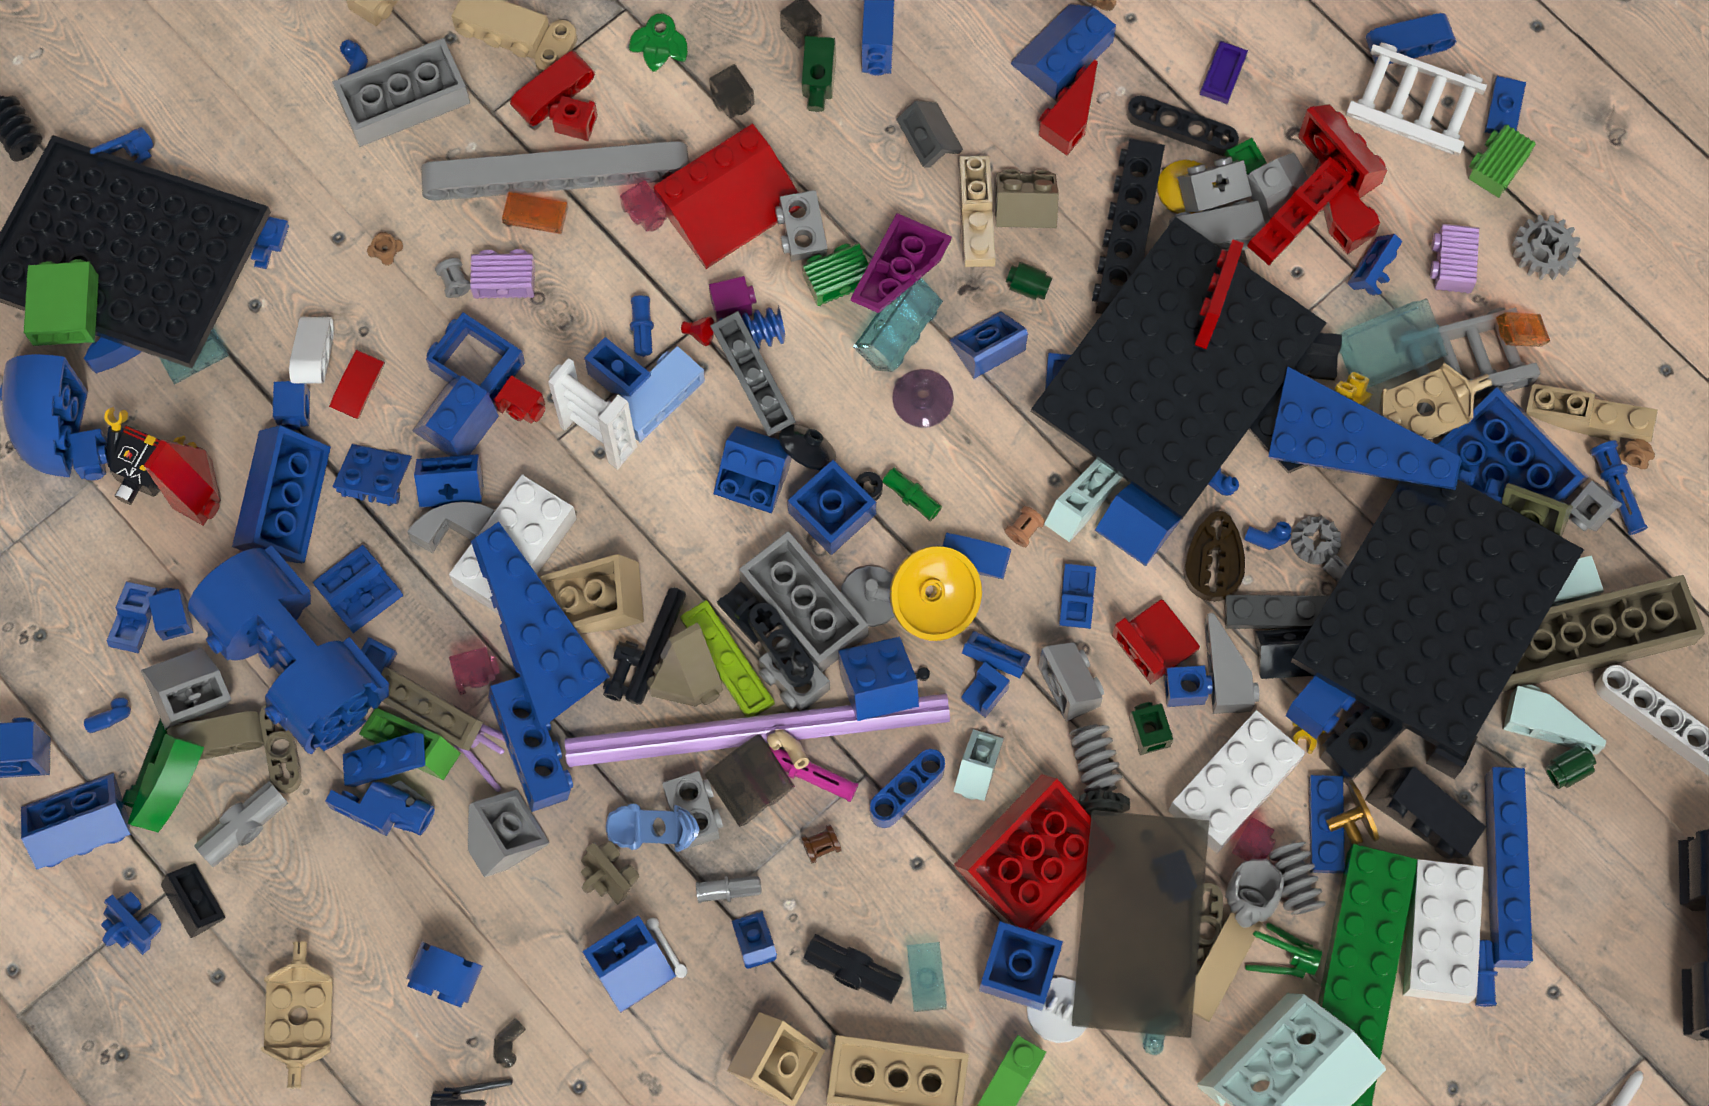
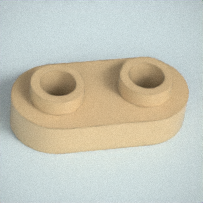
(555, 44)

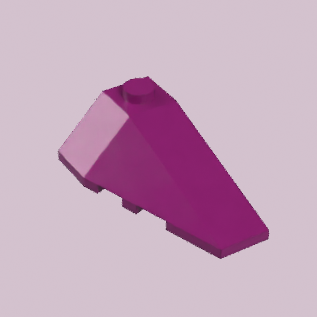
(899, 261)

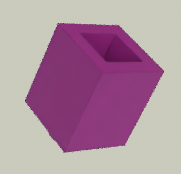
(731, 297)

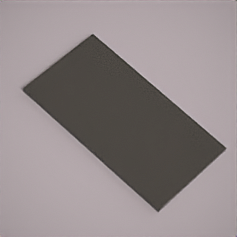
(1141, 924)

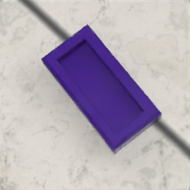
(1224, 72)

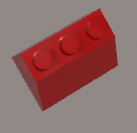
(1329, 135)

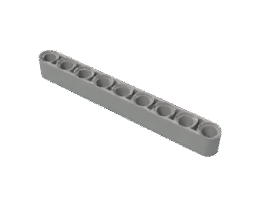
(552, 170)

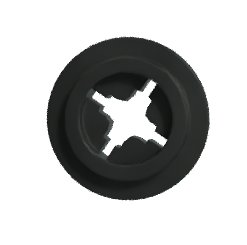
(1104, 802)

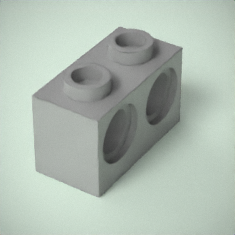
(808, 225)
(819, 682)
(698, 807)

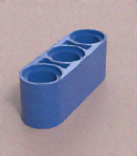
(1416, 36)
(913, 774)

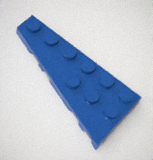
(1339, 434)
(539, 636)

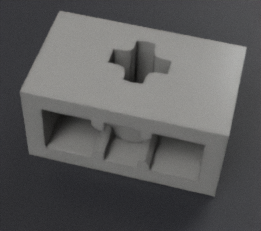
(1201, 194)

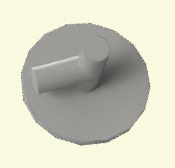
(870, 594)

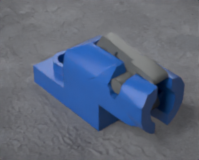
(384, 806)

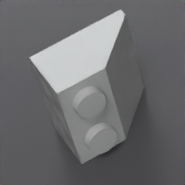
(1070, 680)

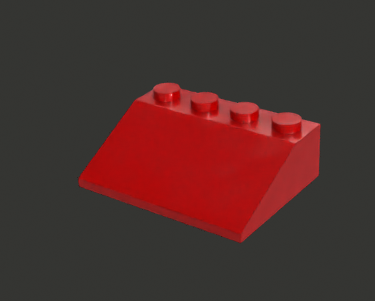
(726, 195)
(1031, 855)

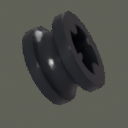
(873, 479)

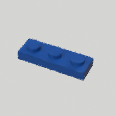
(384, 759)
(1325, 803)

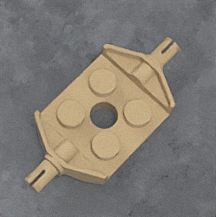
(1444, 390)
(293, 988)

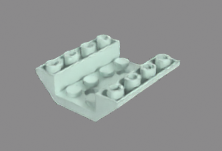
(1323, 1073)

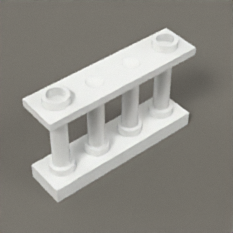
(1421, 128)
(604, 420)

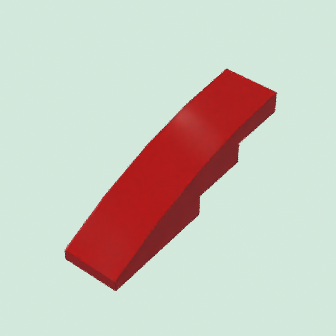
(1299, 211)

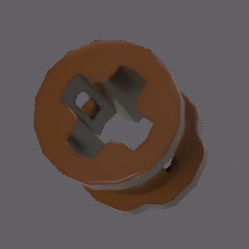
(821, 844)

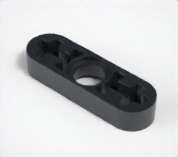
(776, 620)

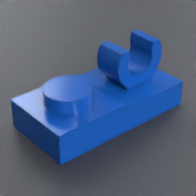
(1370, 268)

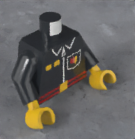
(127, 454)

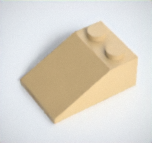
(599, 593)

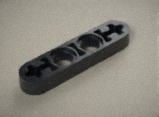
(1180, 130)

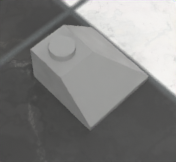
(1276, 183)
(502, 832)

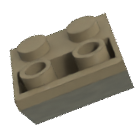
(1026, 199)

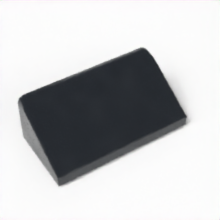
(192, 900)

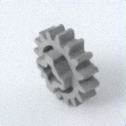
(1544, 250)

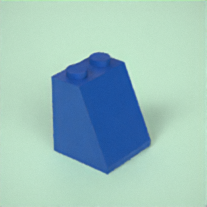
(458, 418)

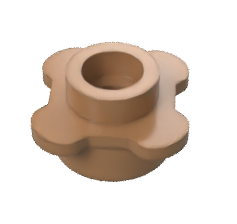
(381, 240)
(1637, 453)

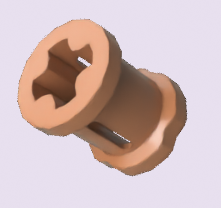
(1033, 521)

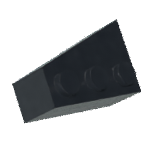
(1426, 811)

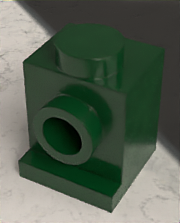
(1155, 716)

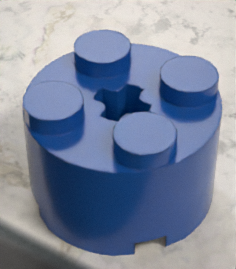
(444, 973)

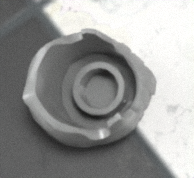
(1254, 891)

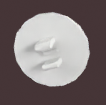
(1055, 1019)

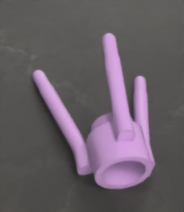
(477, 764)

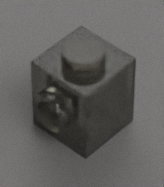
(800, 20)
(731, 92)

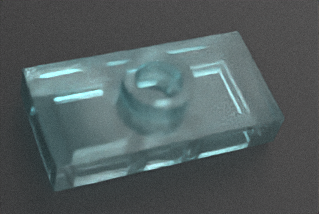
(211, 353)
(926, 977)

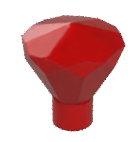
(700, 330)

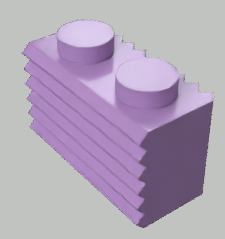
(1456, 258)
(502, 274)

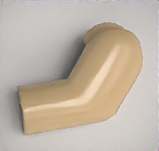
(791, 745)

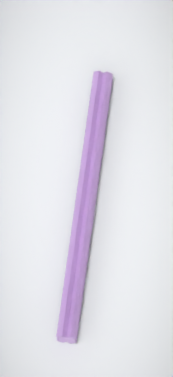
(737, 731)

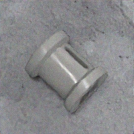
(453, 277)

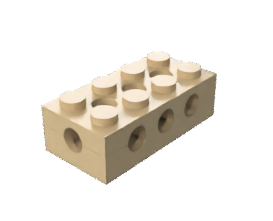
(892, 1058)

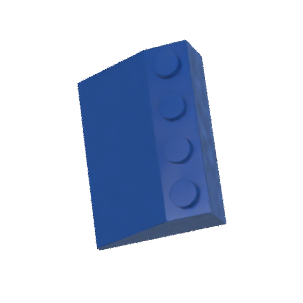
(1514, 449)

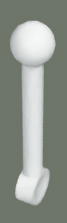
(680, 970)

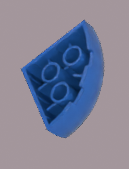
(41, 408)

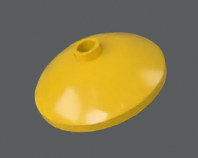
(954, 595)

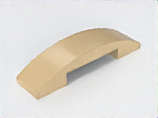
(1222, 965)

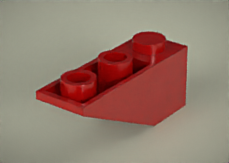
(1067, 120)
(1349, 218)

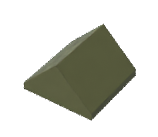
(1538, 507)

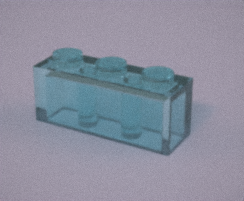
(898, 327)

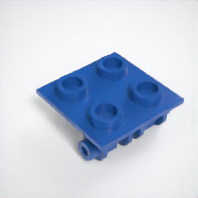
(372, 474)

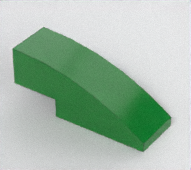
(165, 783)

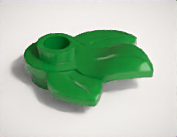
(659, 46)

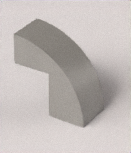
(461, 517)

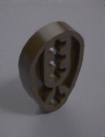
(1231, 564)

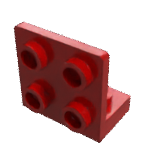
(1155, 640)

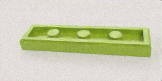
(730, 662)

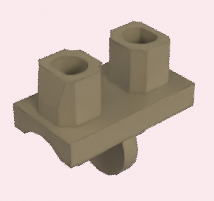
(603, 875)

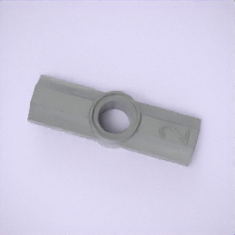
(240, 824)

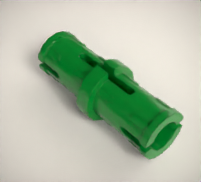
(912, 494)

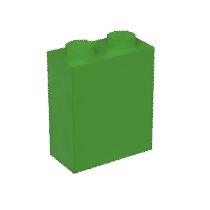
(61, 303)

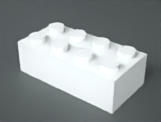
(535, 524)
(1238, 779)
(1443, 932)

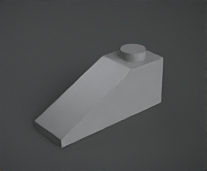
(1229, 672)

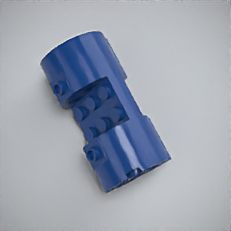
(254, 608)

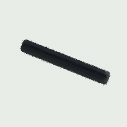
(655, 645)

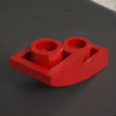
(357, 384)

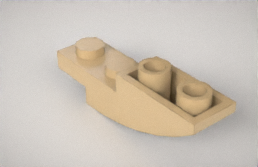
(977, 211)
(1590, 416)

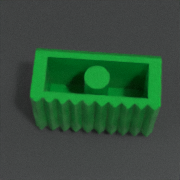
(835, 273)

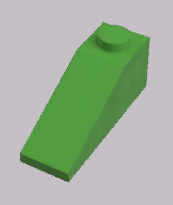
(439, 754)
(1013, 1074)

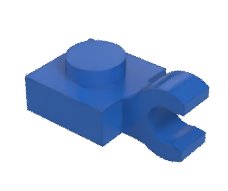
(269, 240)

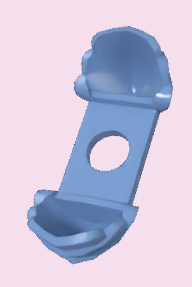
(632, 826)

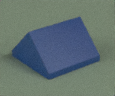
(990, 343)
(1137, 524)

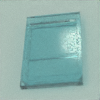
(1393, 343)

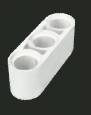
(311, 350)

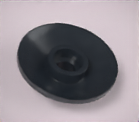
(806, 446)

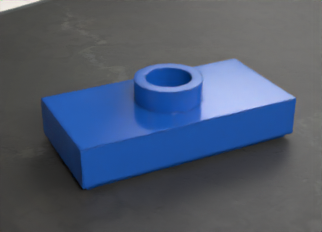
(1505, 104)
(996, 654)

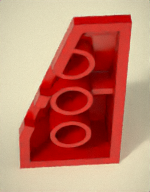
(185, 479)

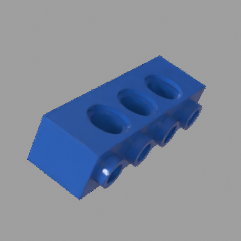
(539, 790)

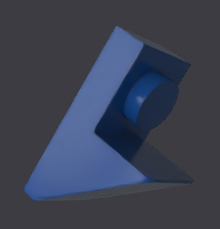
(754, 940)

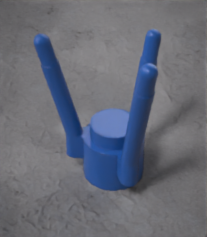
(134, 143)

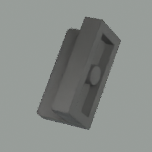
(928, 132)

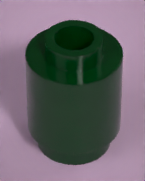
(1029, 281)
(1571, 767)

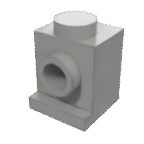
(1590, 496)

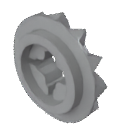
(1304, 546)

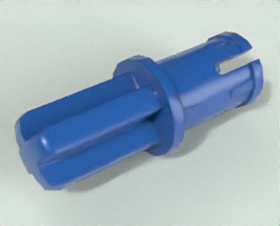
(641, 325)
(1486, 975)

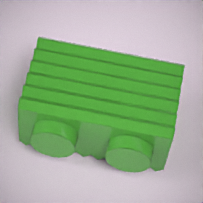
(1501, 161)

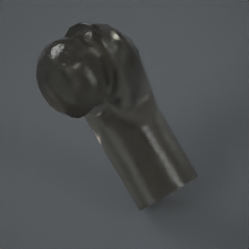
(504, 1044)

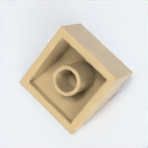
(776, 1059)

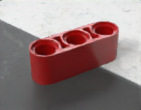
(562, 78)

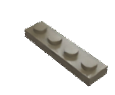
(431, 710)

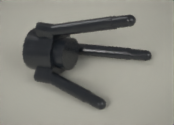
(452, 1097)

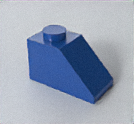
(615, 369)

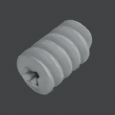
(1095, 758)
(1296, 879)

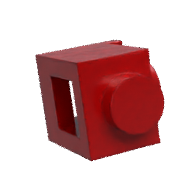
(579, 123)
(520, 401)

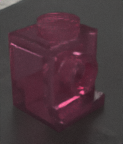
(643, 207)
(473, 669)
(1254, 841)

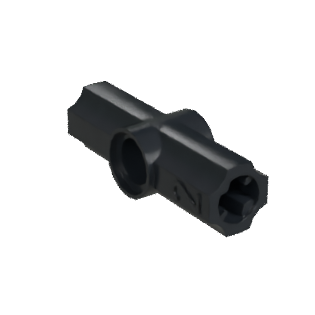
(853, 968)

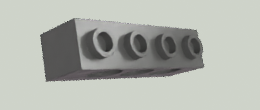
(753, 373)

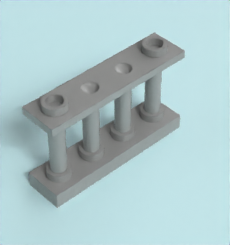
(1516, 377)

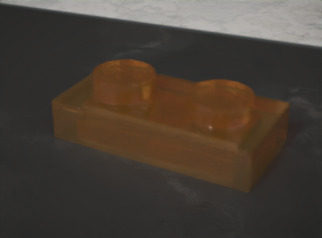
(535, 213)
(1522, 329)

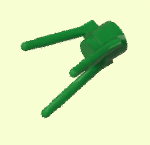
(1302, 954)

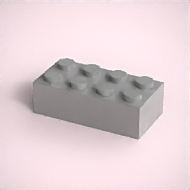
(401, 92)
(805, 600)

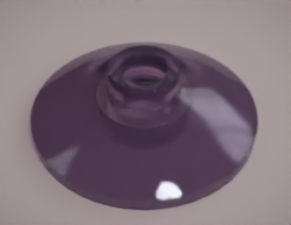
(923, 411)

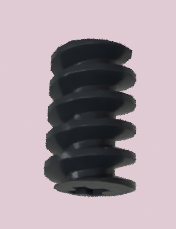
(16, 129)

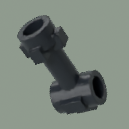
(628, 655)

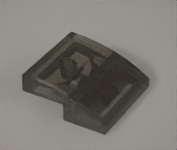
(749, 780)

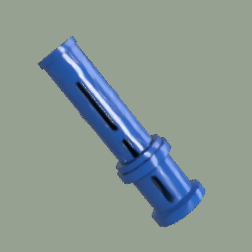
(1634, 522)

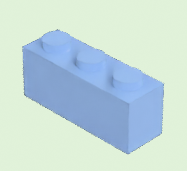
(668, 387)

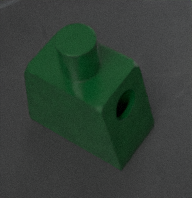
(818, 71)

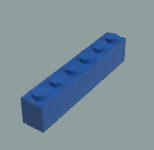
(1508, 867)

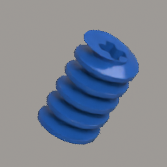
(765, 327)

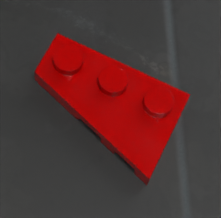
(1219, 286)

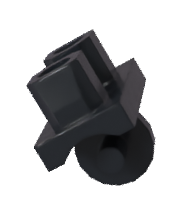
(738, 605)

